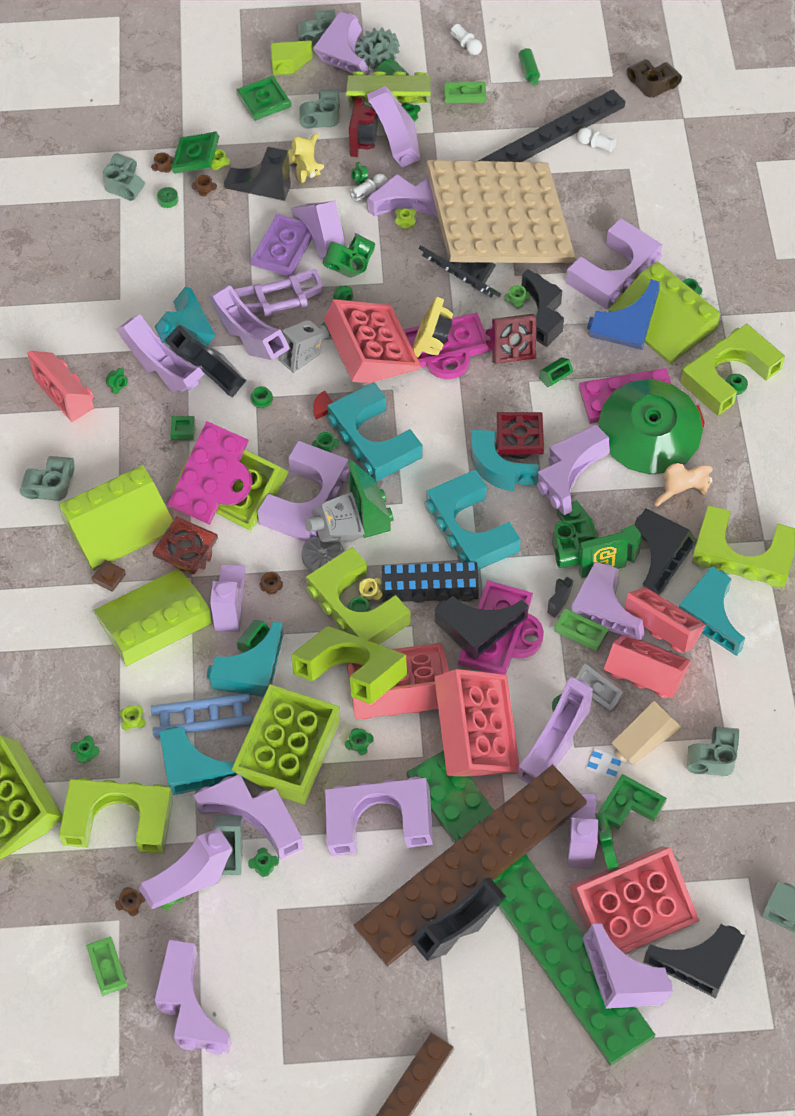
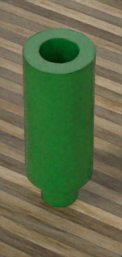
(529, 66)

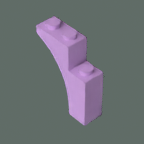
(401, 194)
(238, 320)
(157, 357)
(567, 462)
(559, 731)
(263, 812)
(177, 995)

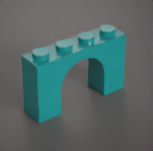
(377, 458)
(452, 497)

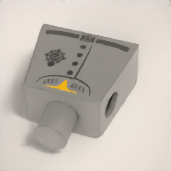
(304, 344)
(336, 520)

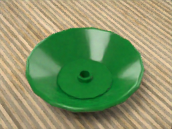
(647, 444)

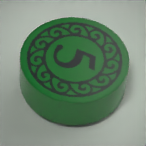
(167, 197)

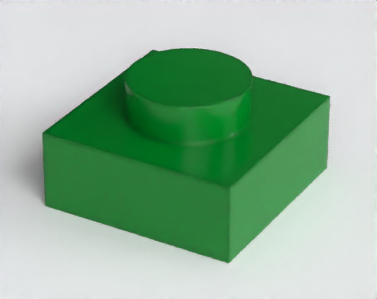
(182, 427)
(577, 512)

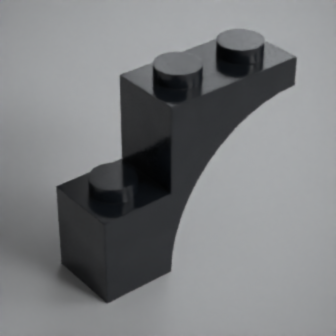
(547, 299)
(211, 362)
(465, 918)

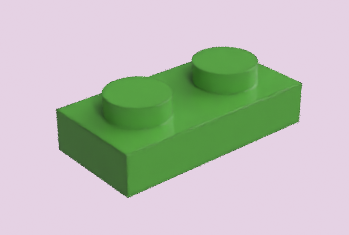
(465, 92)
(581, 630)
(106, 966)

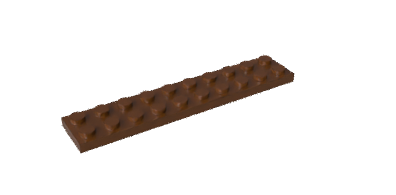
(478, 855)

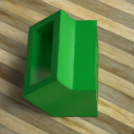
(390, 67)
(563, 364)
(634, 542)
(243, 642)

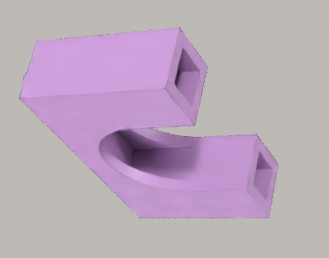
(607, 286)
(316, 464)
(347, 804)

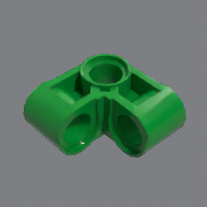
(340, 257)
(568, 547)

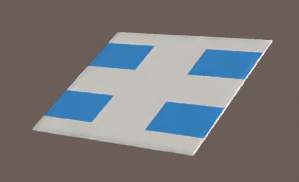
(604, 763)

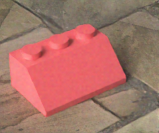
(60, 384)
(664, 619)
(646, 666)

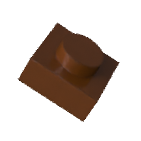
(108, 575)

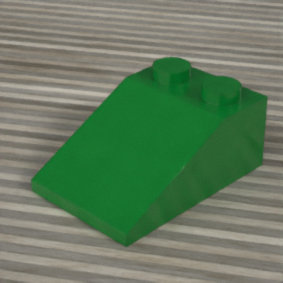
(369, 501)

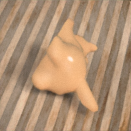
(680, 479)

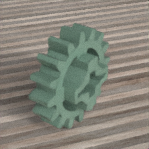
(375, 46)

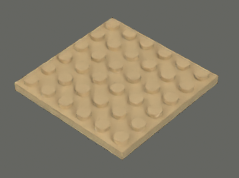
(499, 212)

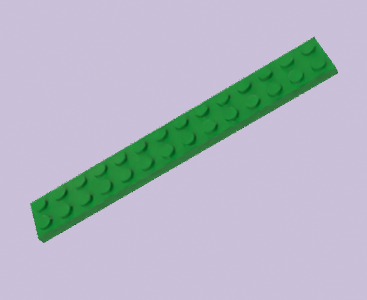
(538, 920)

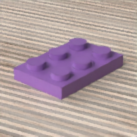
(282, 246)

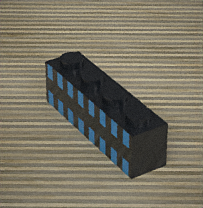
(430, 582)

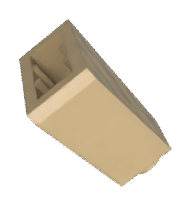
(645, 734)

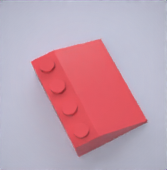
(370, 340)
(413, 692)
(476, 723)
(637, 900)

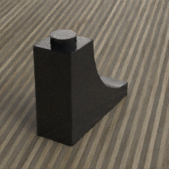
(266, 179)
(668, 547)
(476, 628)
(703, 965)

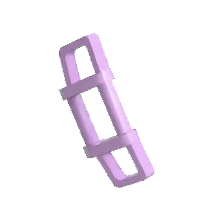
(293, 282)

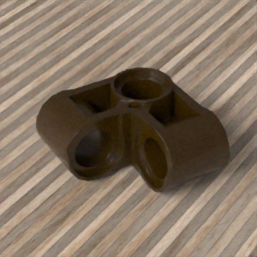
(653, 80)

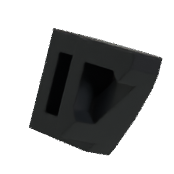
(559, 599)

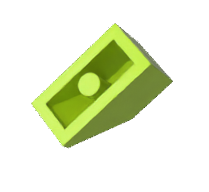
(290, 56)

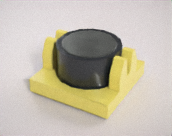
(433, 329)

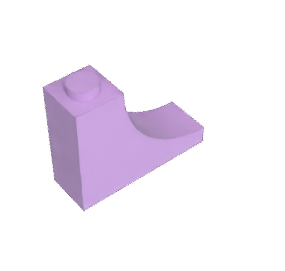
(338, 44)
(398, 126)
(322, 222)
(227, 598)
(599, 603)
(583, 835)
(192, 872)
(622, 979)

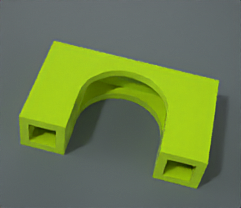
(742, 346)
(768, 567)
(337, 575)
(330, 647)
(89, 797)

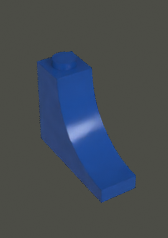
(627, 325)

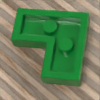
(629, 796)

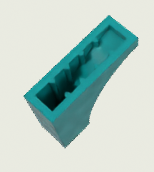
(187, 314)
(707, 605)
(251, 670)
(187, 767)

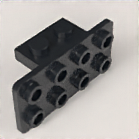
(470, 272)

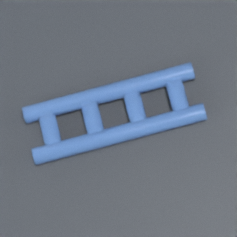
(212, 704)

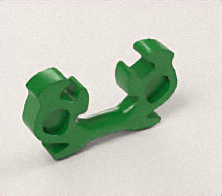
(606, 840)

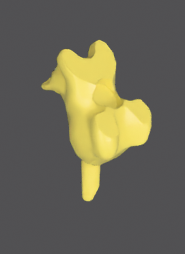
(303, 156)

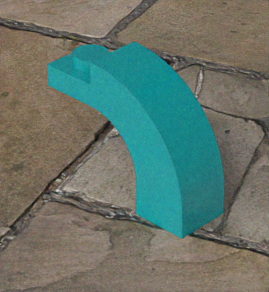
(496, 469)

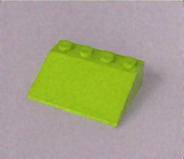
(404, 88)
(679, 315)
(266, 479)
(116, 517)
(153, 616)
(288, 743)
(25, 802)

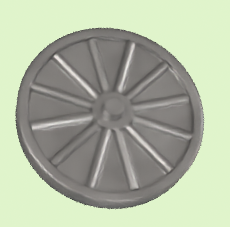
(318, 553)

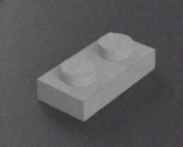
(605, 690)

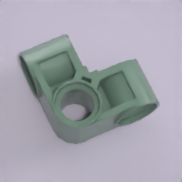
(315, 29)
(321, 112)
(120, 177)
(51, 483)
(706, 757)

